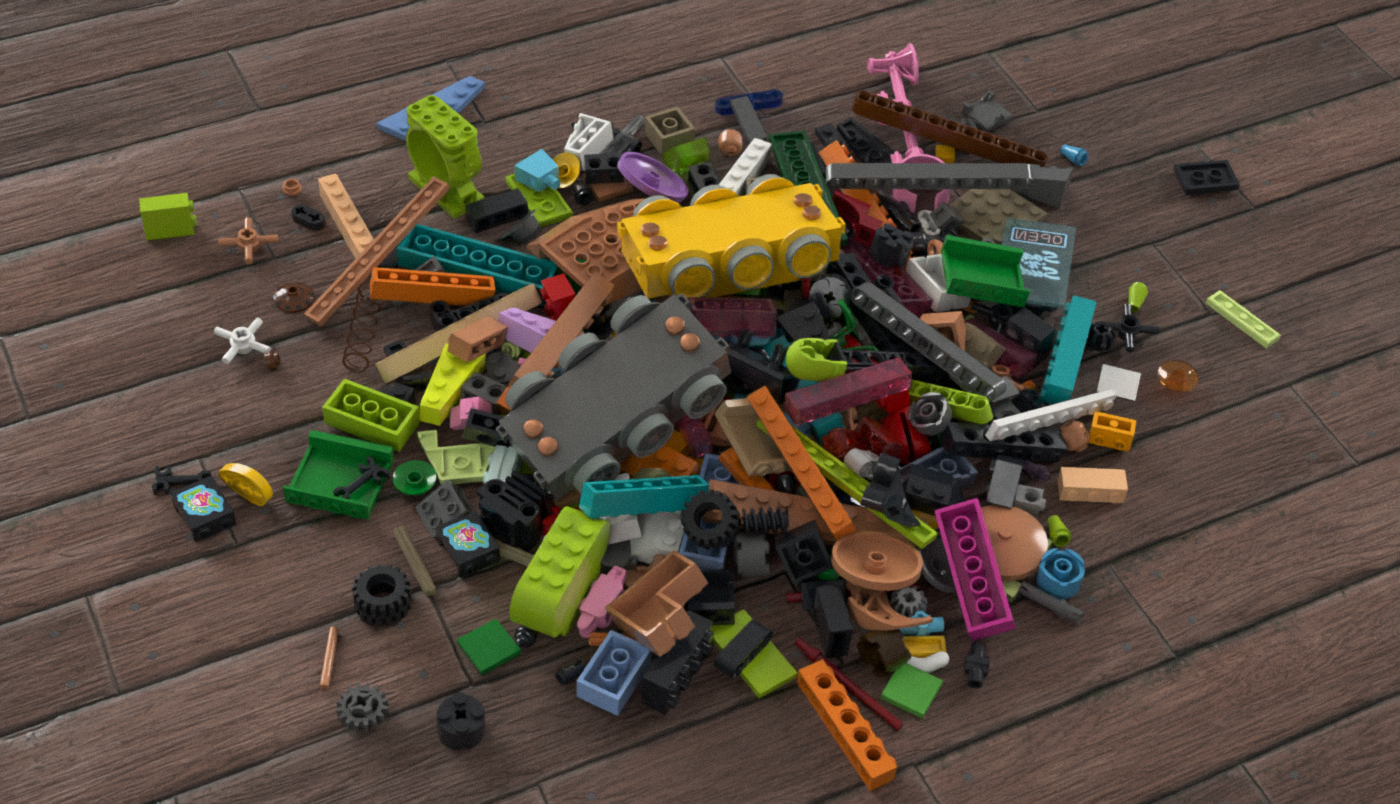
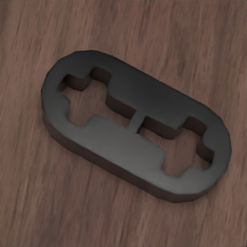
(308, 217)

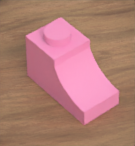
(460, 413)

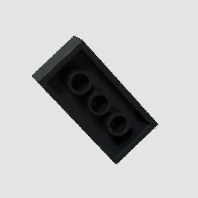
(674, 669)

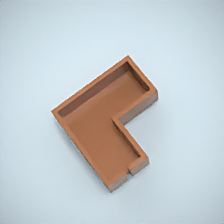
(654, 604)

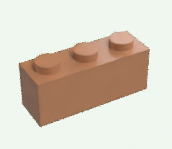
(477, 339)

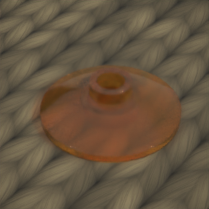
(1178, 375)

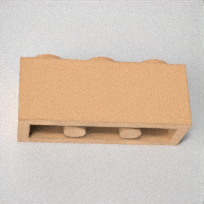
(1092, 485)

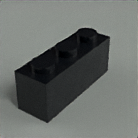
(496, 210)

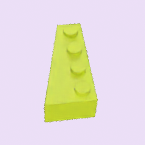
(446, 385)

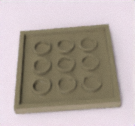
(988, 209)

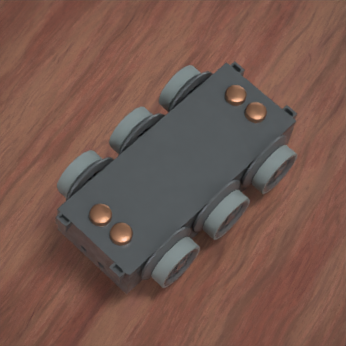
(615, 394)

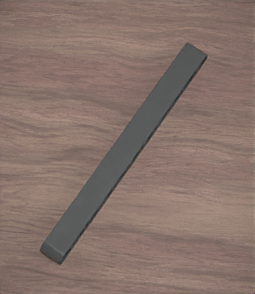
(929, 176)

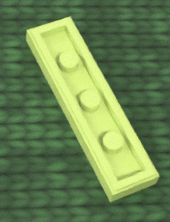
(1243, 319)

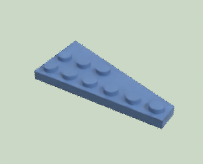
(456, 96)

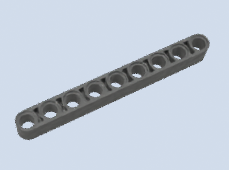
(928, 341)

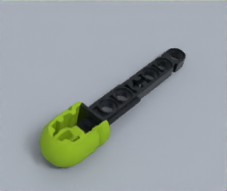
(822, 360)

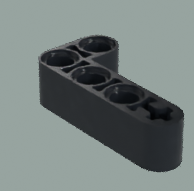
(443, 316)

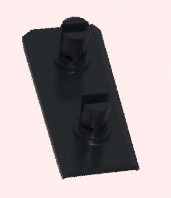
(761, 371)

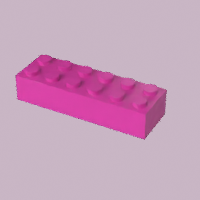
(975, 569)

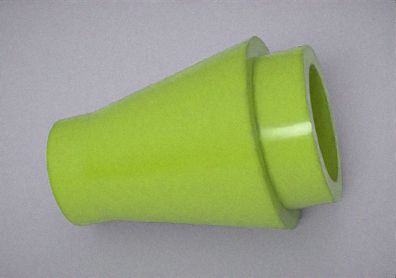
(1137, 295)
(1058, 531)

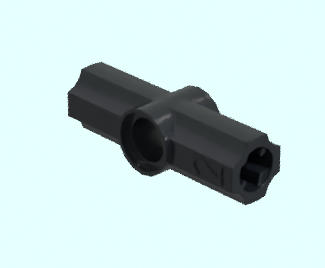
(898, 212)

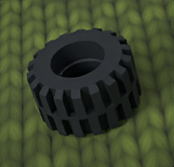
(703, 504)
(381, 580)

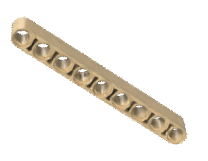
(433, 345)

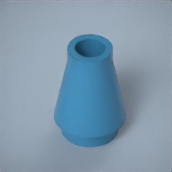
(1076, 155)

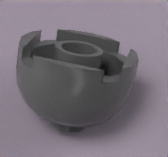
(930, 414)

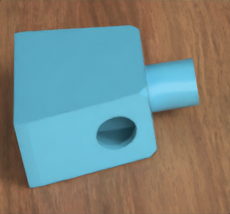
(538, 172)

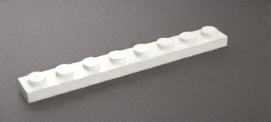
(1050, 415)

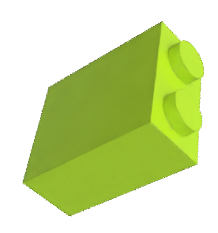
(167, 216)

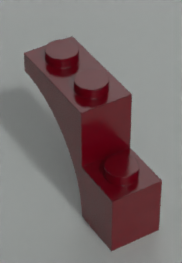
(856, 214)

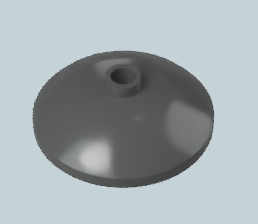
(936, 565)

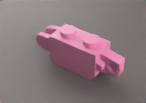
(601, 594)

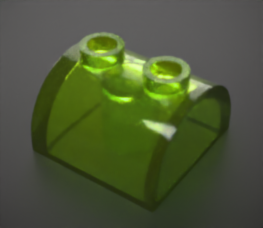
(686, 155)

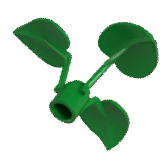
(849, 323)

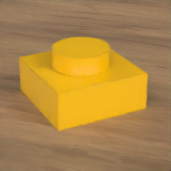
(945, 153)

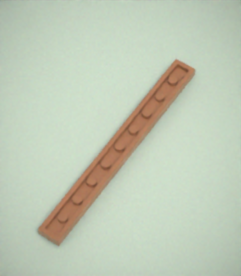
(376, 251)

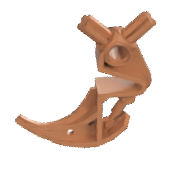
(877, 612)

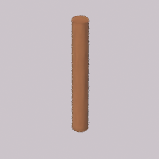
(329, 658)

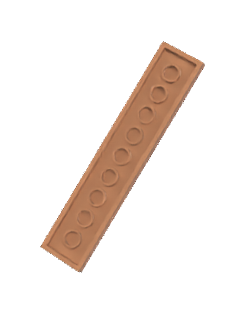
(799, 509)

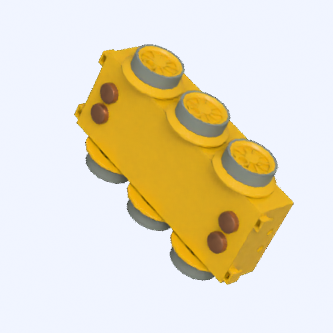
(730, 240)

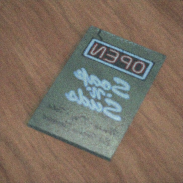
(1044, 259)

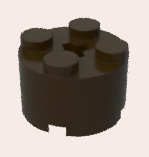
(883, 650)

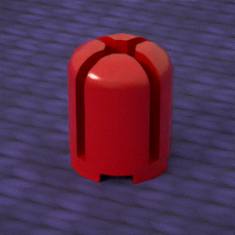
(918, 442)

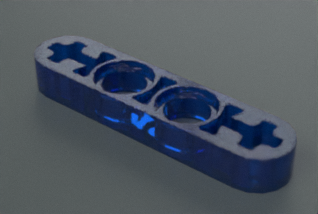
(773, 97)

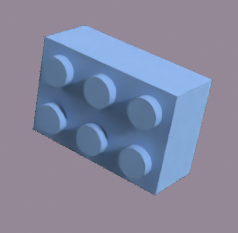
(613, 672)

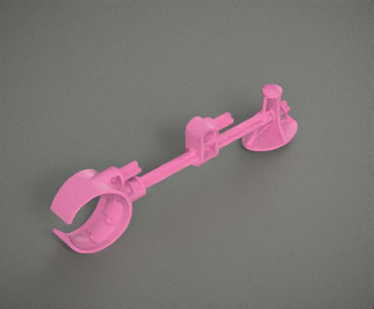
(905, 65)

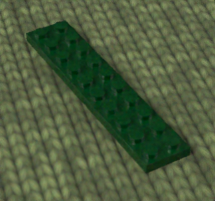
(800, 165)

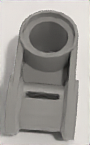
(861, 462)

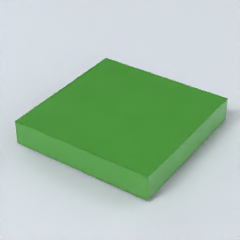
(911, 690)

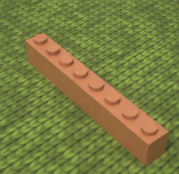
(567, 327)

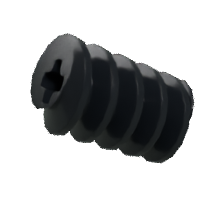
(765, 520)

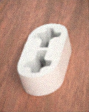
(923, 217)

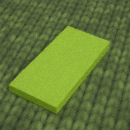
(548, 203)
(767, 670)

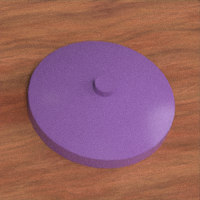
(652, 176)

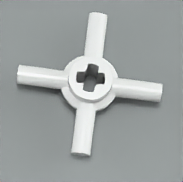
(242, 340)

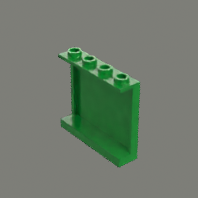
(983, 271)
(333, 463)

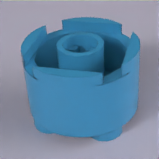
(1060, 573)

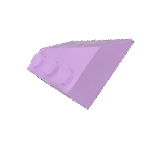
(525, 328)

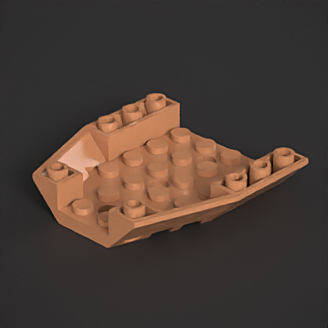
(586, 238)

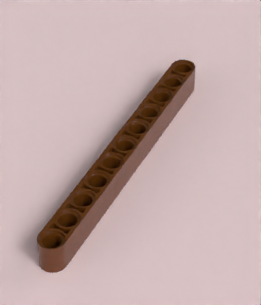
(944, 130)

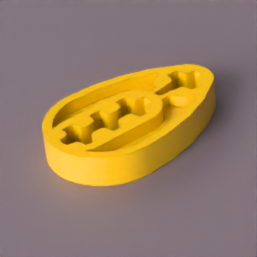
(246, 483)

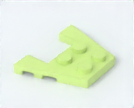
(456, 463)

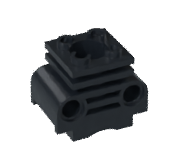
(513, 510)

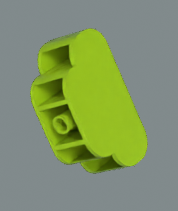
(561, 574)

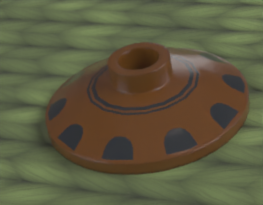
(293, 297)

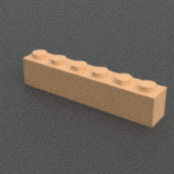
(344, 214)

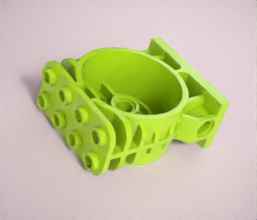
(443, 148)

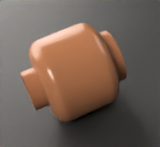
(730, 142)
(1075, 435)

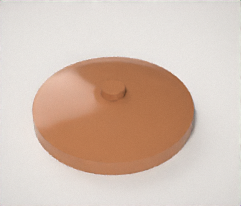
(1016, 541)
(876, 560)

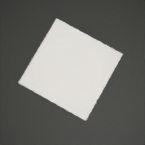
(1122, 381)

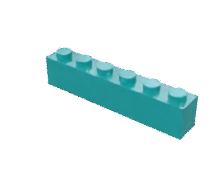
(639, 495)

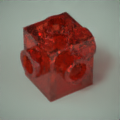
(839, 442)

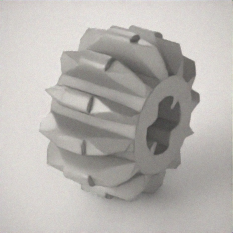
(908, 601)

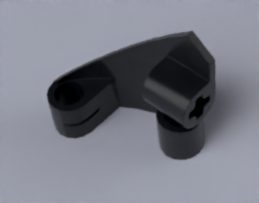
(887, 492)

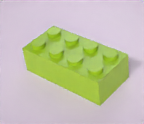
(371, 415)

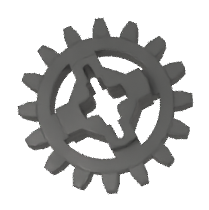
(363, 707)

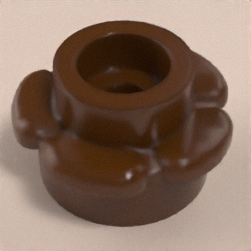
(272, 360)

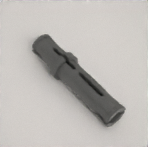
(1059, 606)

